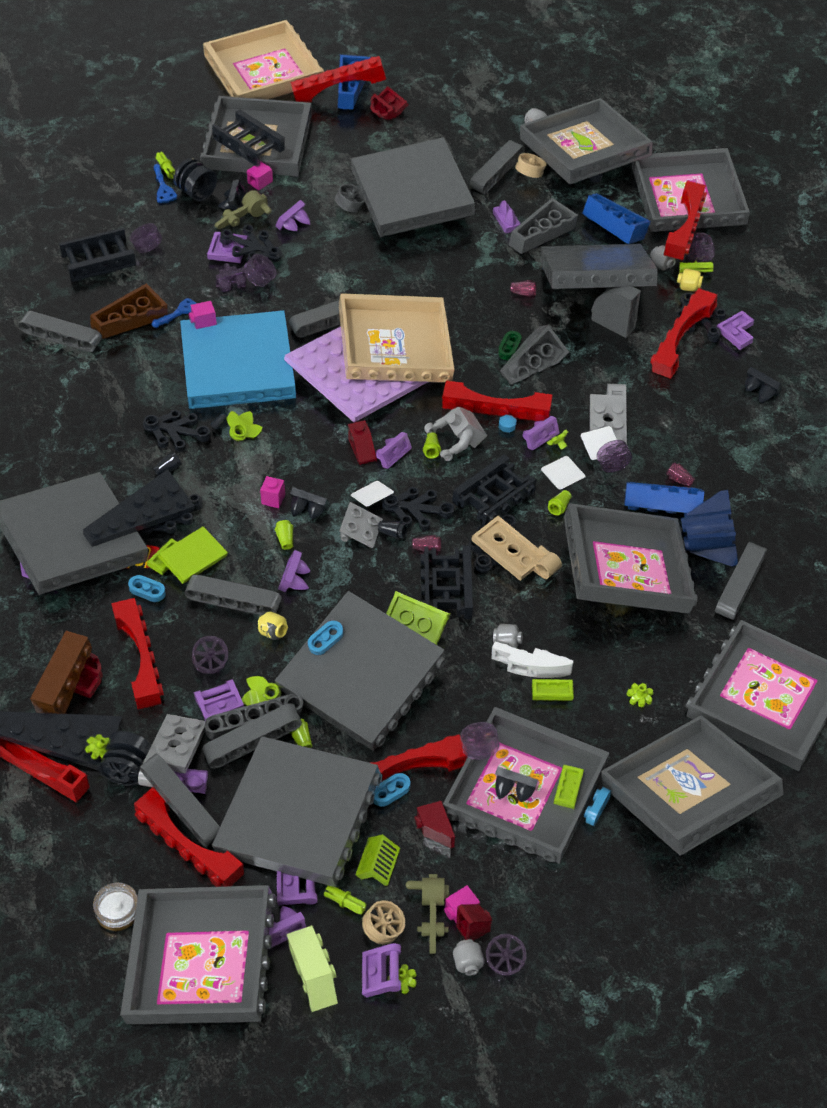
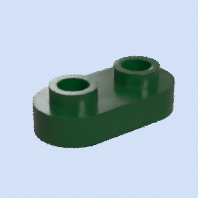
(509, 345)

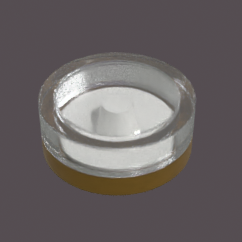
(115, 906)

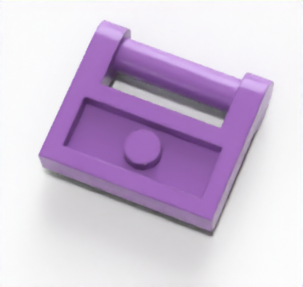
(220, 703)
(289, 890)
(374, 970)

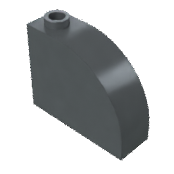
(617, 309)

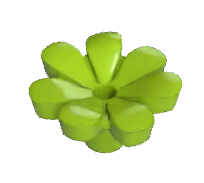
(559, 440)
(640, 694)
(97, 746)
(406, 977)

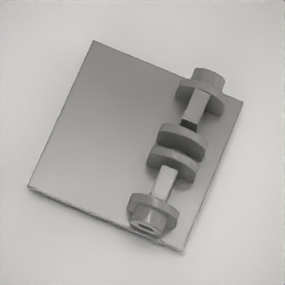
(359, 525)

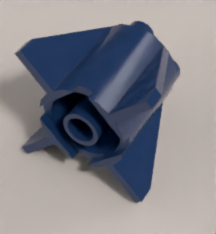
(711, 530)

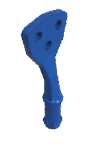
(163, 187)
(183, 308)

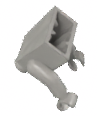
(464, 426)

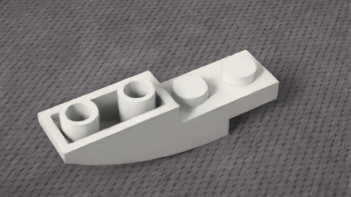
(539, 664)

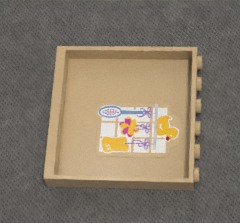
(395, 338)

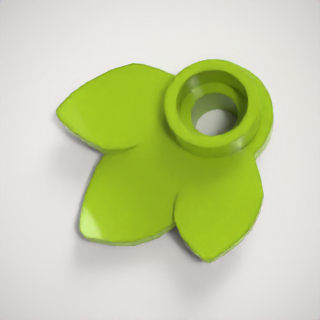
(243, 424)
(259, 689)

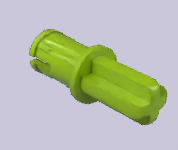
(165, 164)
(701, 266)
(345, 899)

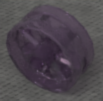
(146, 237)
(700, 247)
(262, 268)
(614, 456)
(209, 655)
(481, 744)
(506, 954)

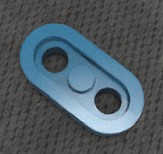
(148, 588)
(325, 638)
(389, 789)
(593, 813)

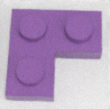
(734, 329)

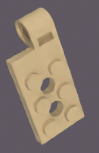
(528, 556)

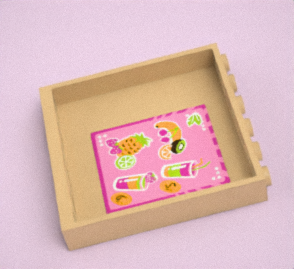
(261, 61)

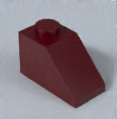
(361, 442)
(435, 824)
(473, 921)

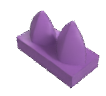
(295, 212)
(506, 217)
(541, 432)
(394, 450)
(289, 578)
(194, 780)
(289, 922)

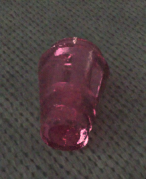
(524, 288)
(680, 474)
(430, 541)

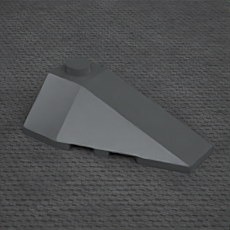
(534, 355)

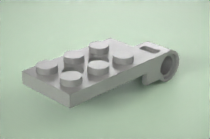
(612, 406)
(186, 744)

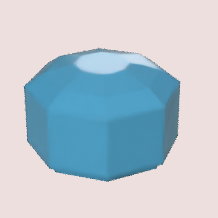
(507, 423)

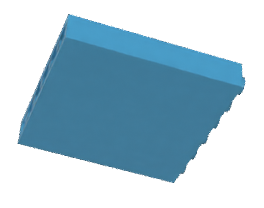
(237, 360)

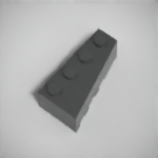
(542, 226)

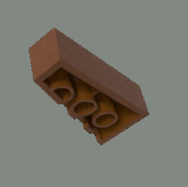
(129, 312)
(61, 674)

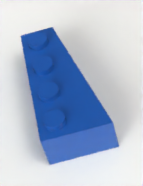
(350, 90)
(616, 219)
(662, 497)

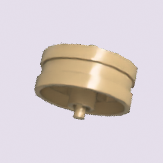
(530, 165)
(383, 922)

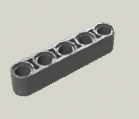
(496, 167)
(315, 319)
(60, 331)
(740, 580)
(232, 595)
(242, 714)
(246, 737)
(180, 799)

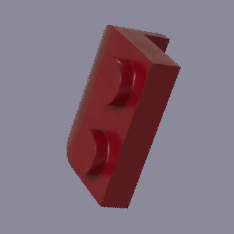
(387, 104)
(90, 677)

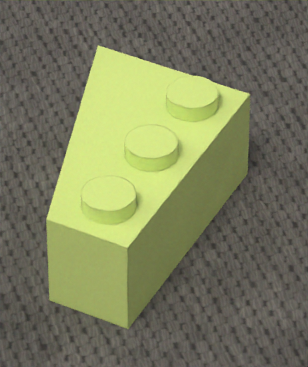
(313, 967)

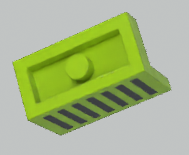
(378, 859)

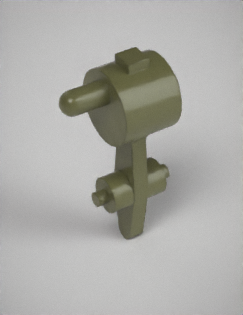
(252, 203)
(432, 895)

